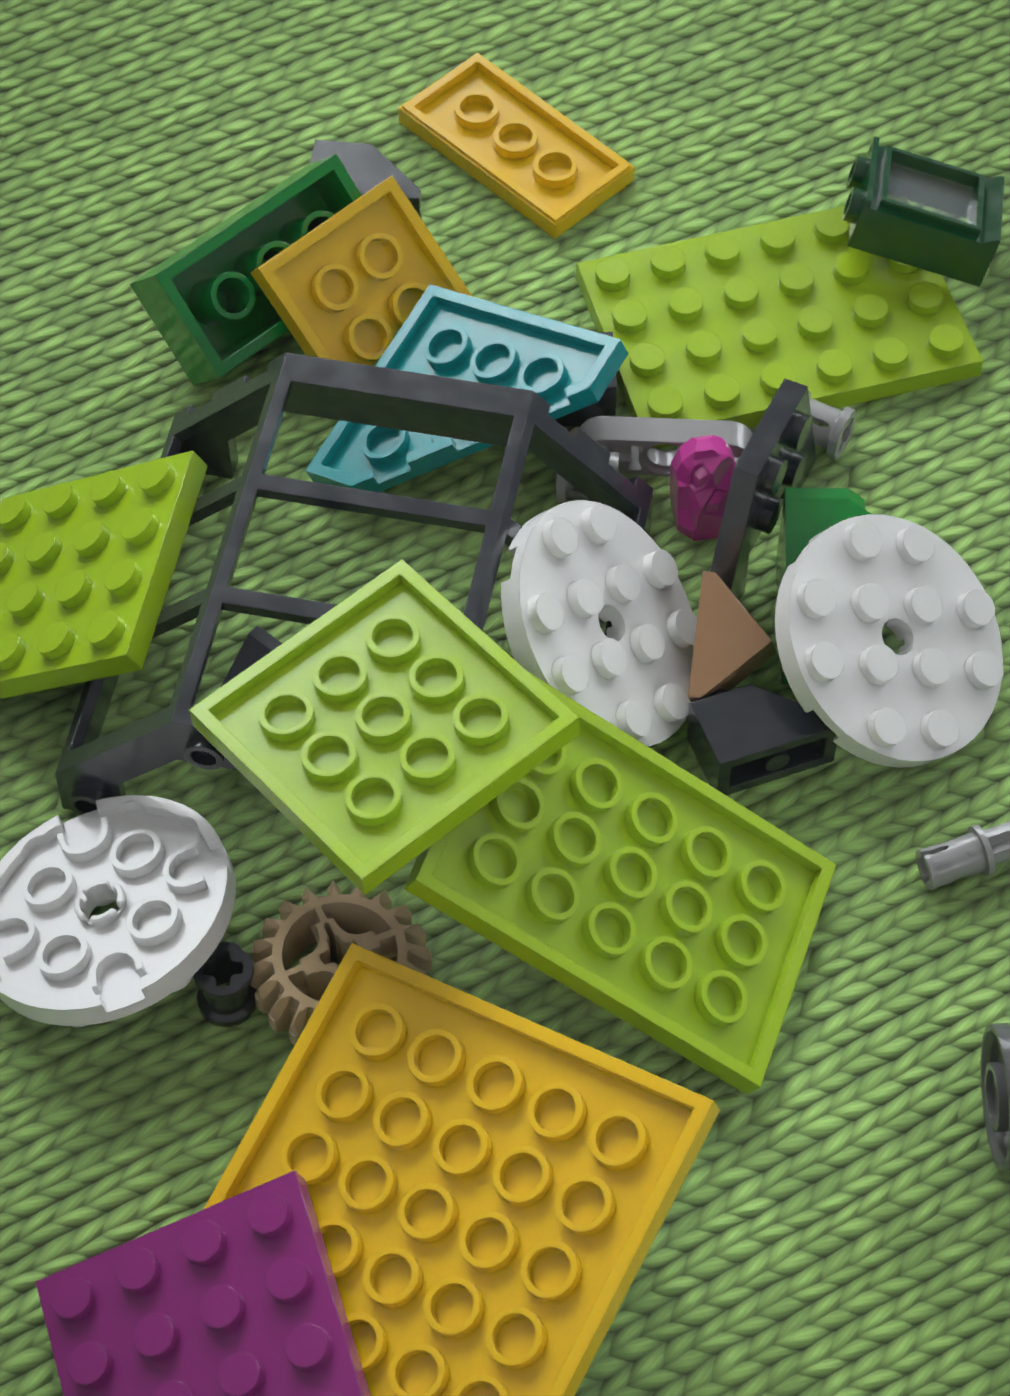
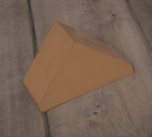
(726, 642)

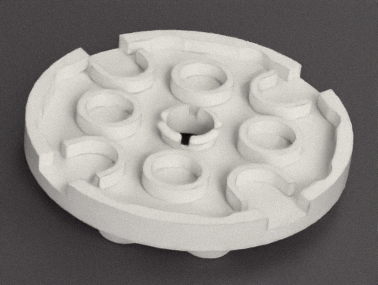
(589, 565)
(833, 652)
(172, 912)

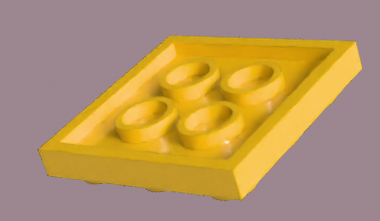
(356, 277)

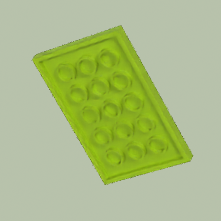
(740, 309)
(639, 895)

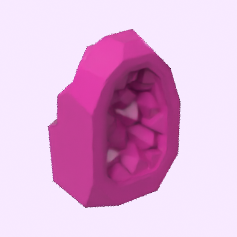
(700, 486)

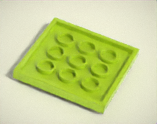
(90, 571)
(384, 725)

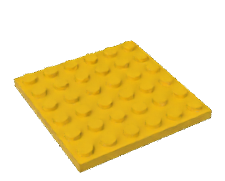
(469, 1179)

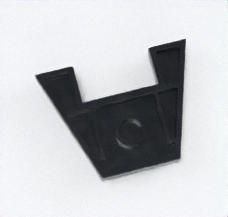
(774, 459)

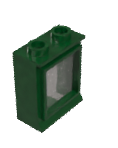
(924, 213)

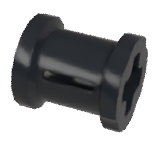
(226, 1004)

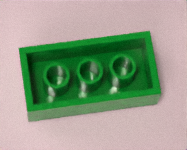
(206, 293)

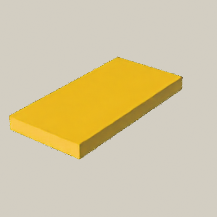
(516, 145)

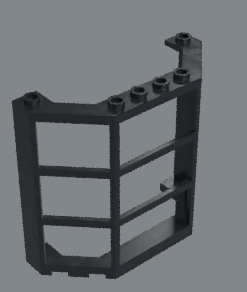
(341, 391)

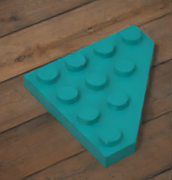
(473, 342)

